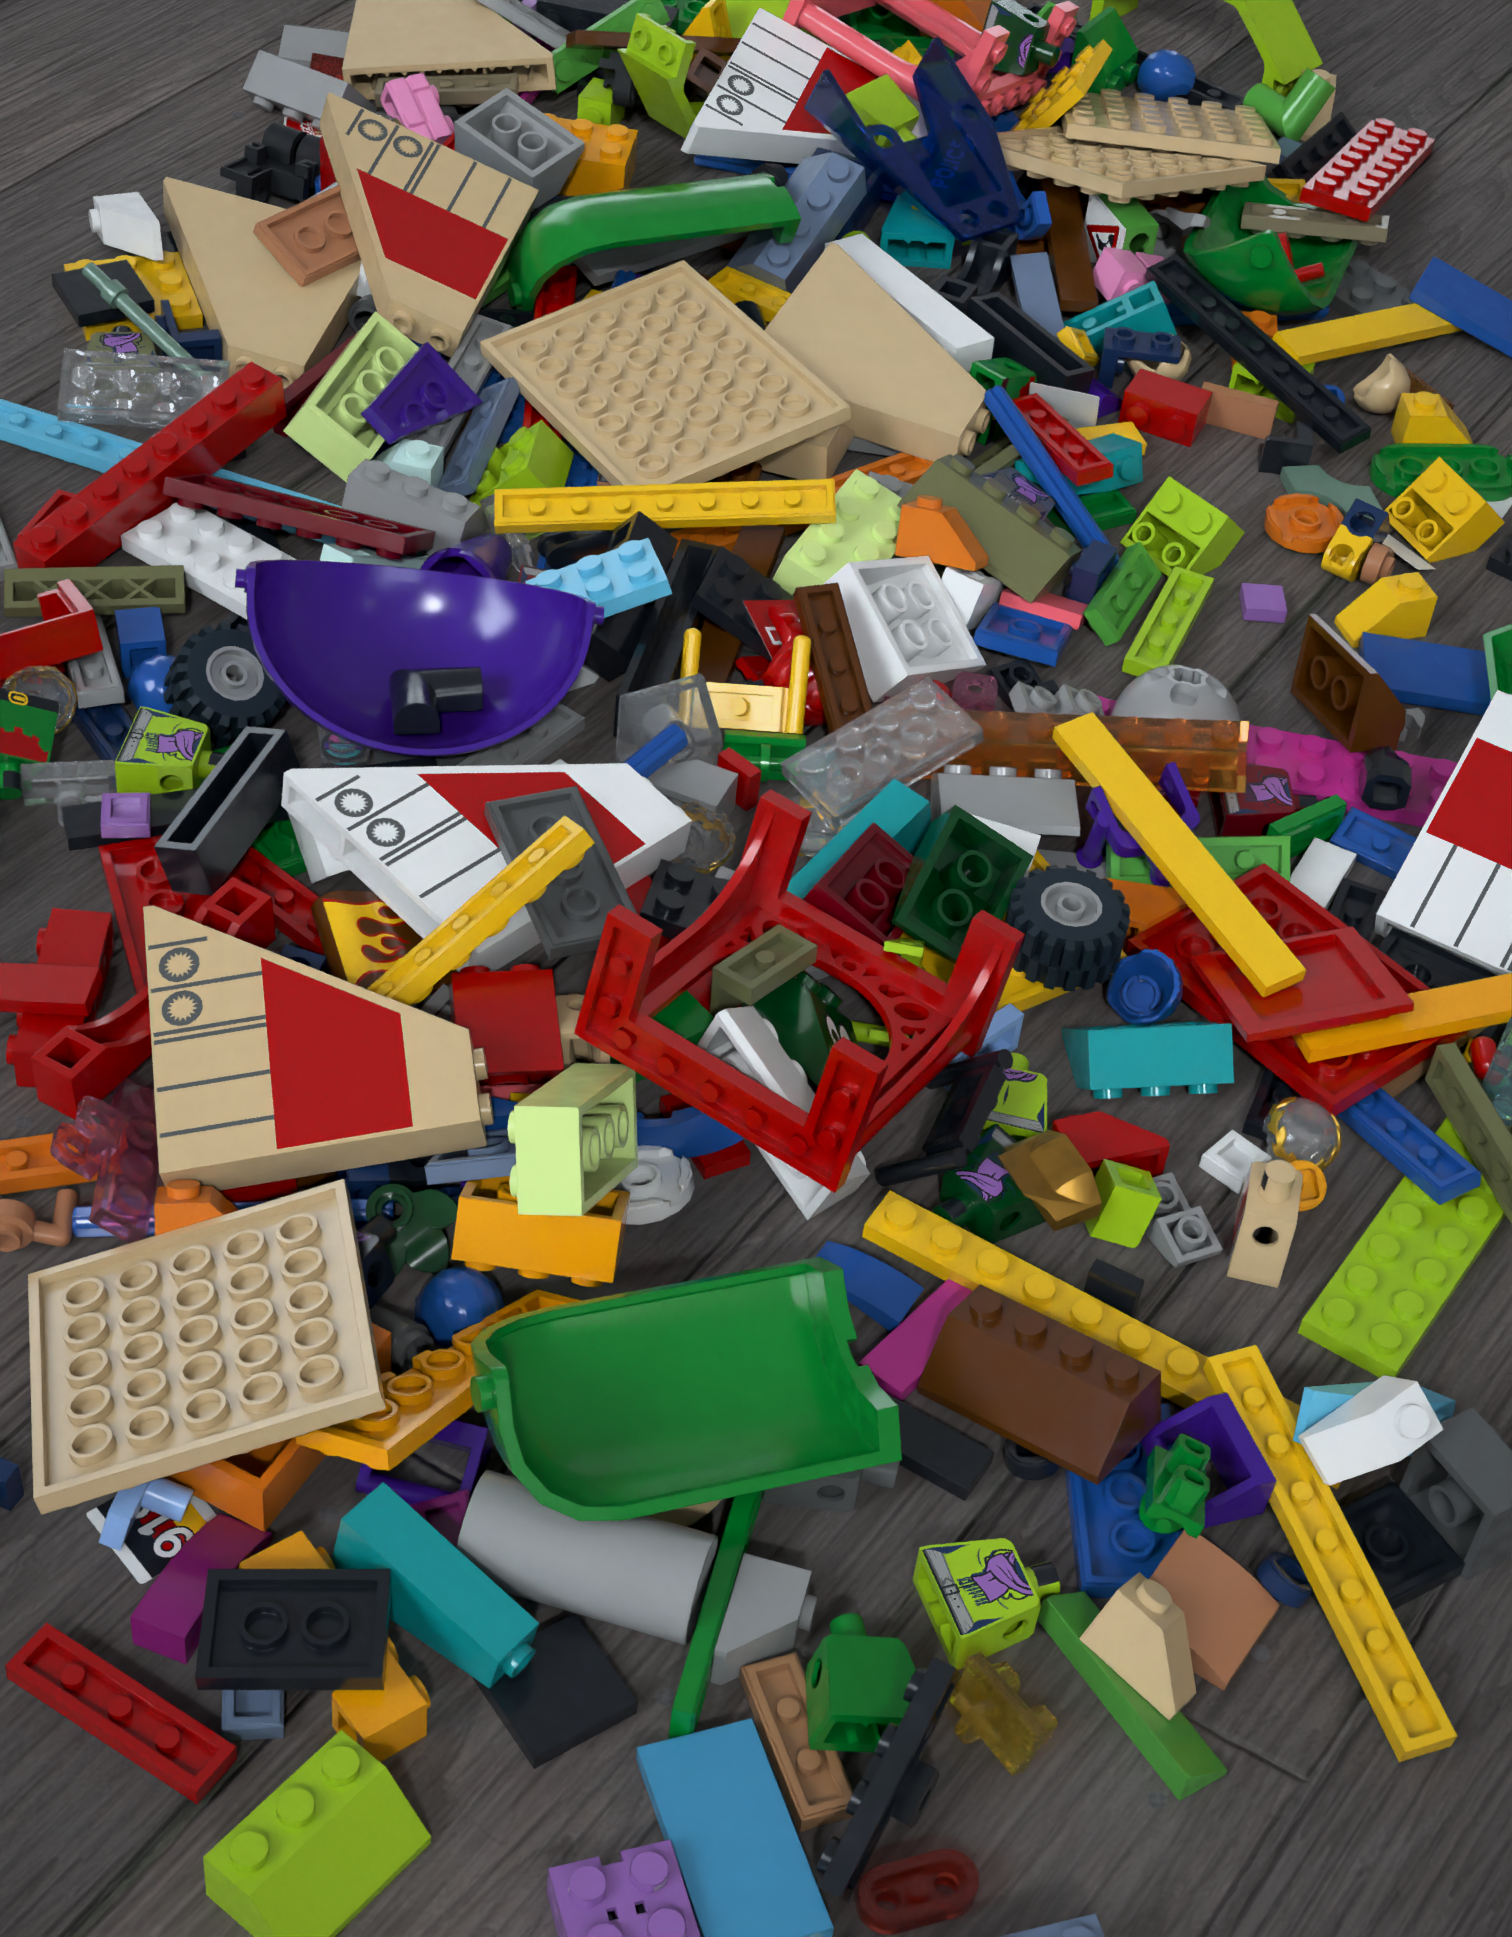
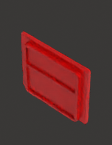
(1340, 988)

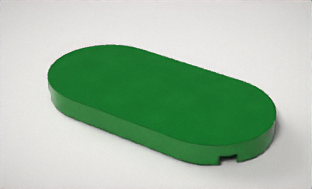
(1476, 464)

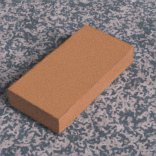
(1241, 411)

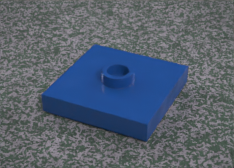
(1023, 634)

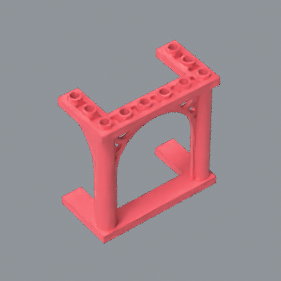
(995, 89)

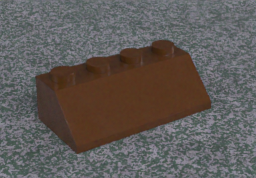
(1042, 1384)

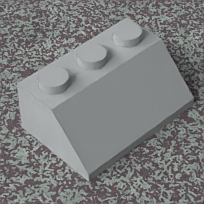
(296, 89)
(519, 143)
(411, 500)
(1030, 804)

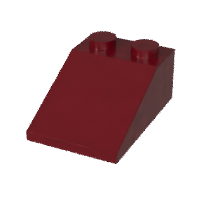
(865, 885)

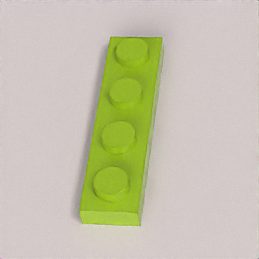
(1168, 621)

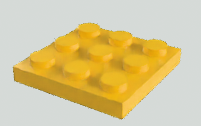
(1067, 89)
(164, 281)

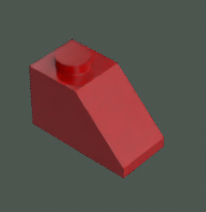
(1106, 1137)

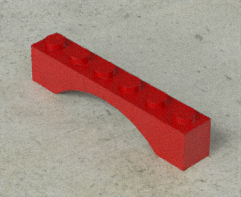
(103, 1052)

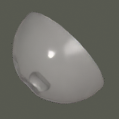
(1177, 693)

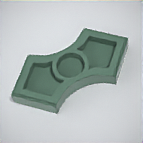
(1316, 482)

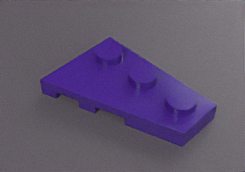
(419, 397)

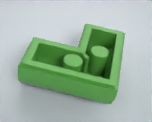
(1290, 114)

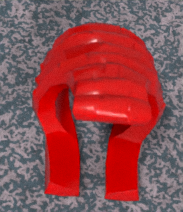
(778, 670)

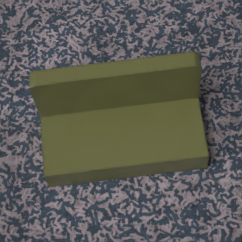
(760, 968)

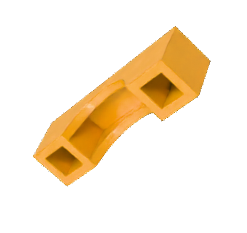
(375, 1719)

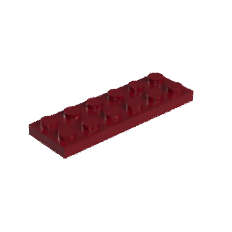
(309, 517)

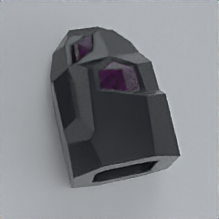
(1385, 779)

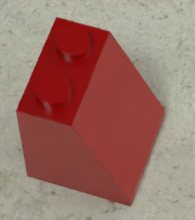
(512, 1019)

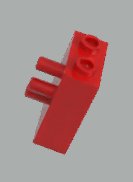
(65, 634)

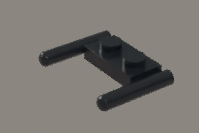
(960, 1121)

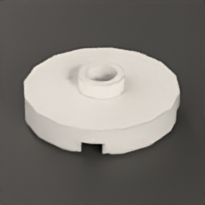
(657, 1186)

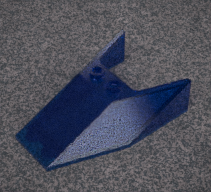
(952, 172)

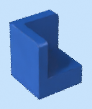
(138, 636)

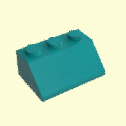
(1150, 1057)

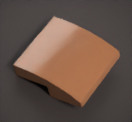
(1221, 1606)

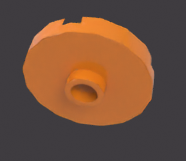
(1302, 523)

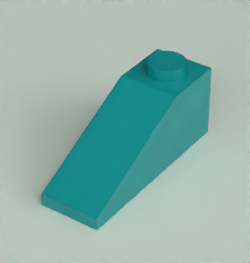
(1137, 309)
(1121, 451)

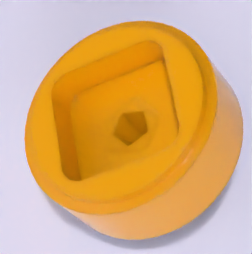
(1313, 1184)

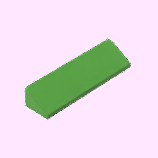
(1168, 1745)

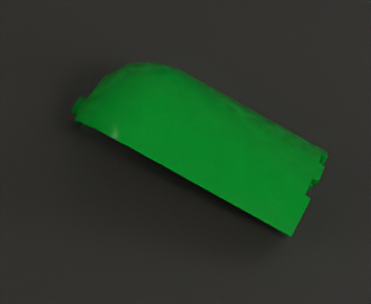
(642, 217)
(1254, 267)
(683, 1393)

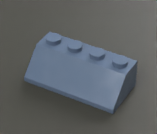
(826, 195)

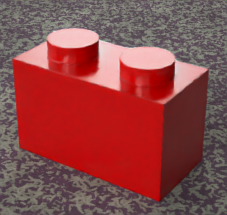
(1165, 407)

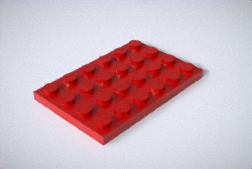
(1290, 913)

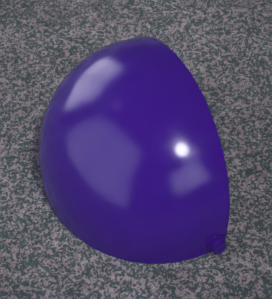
(342, 629)

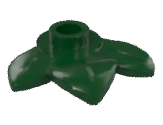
(419, 1229)

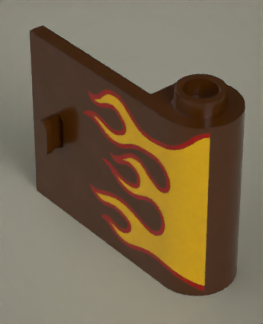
(363, 936)

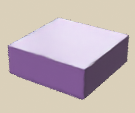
(1262, 603)
(126, 815)

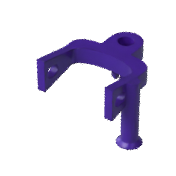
(1122, 843)

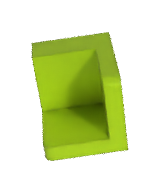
(1127, 1204)

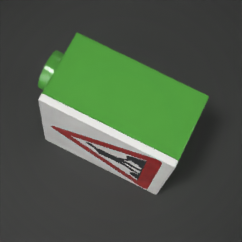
(1118, 226)

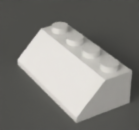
(753, 1048)

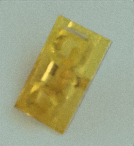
(997, 1715)

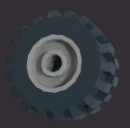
(222, 684)
(1069, 925)

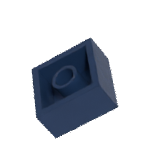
(1090, 571)

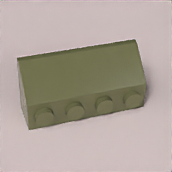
(1020, 546)

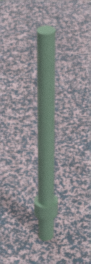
(118, 297)

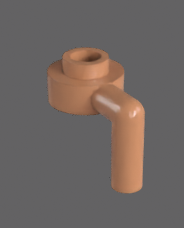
(1378, 564)
(20, 1225)

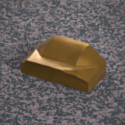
(1054, 1178)

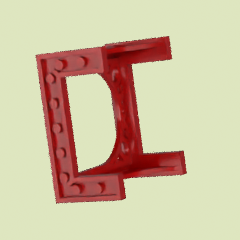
(857, 1088)

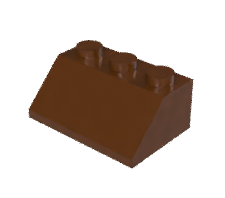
(1345, 691)

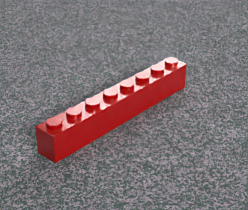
(132, 490)

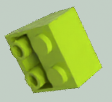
(529, 460)
(1183, 531)

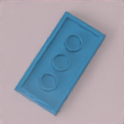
(732, 1835)

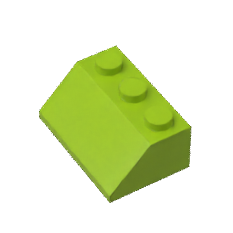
(316, 1846)

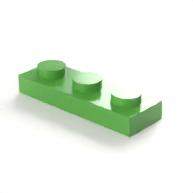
(1122, 594)

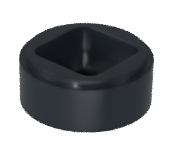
(1026, 1463)

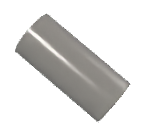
(618, 1572)

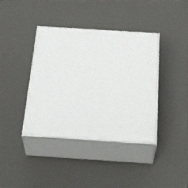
(1231, 1160)

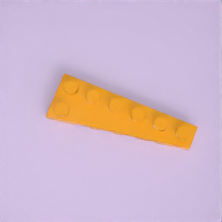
(418, 1400)

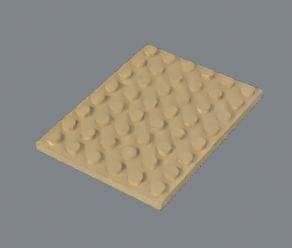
(664, 381)

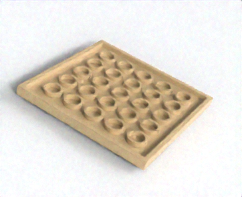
(1171, 126)
(1120, 169)
(198, 1346)

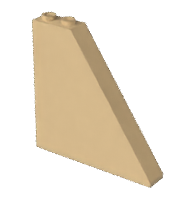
(439, 40)
(245, 288)
(880, 362)

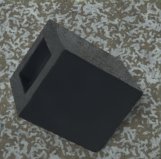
(1284, 452)

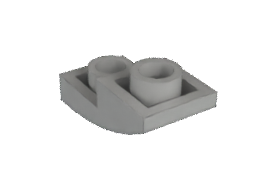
(1065, 701)
(1180, 1231)

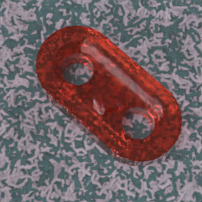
(912, 1889)

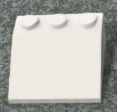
(904, 624)

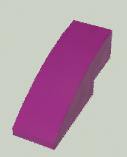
(172, 1608)

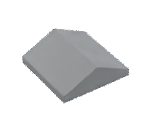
(301, 41)

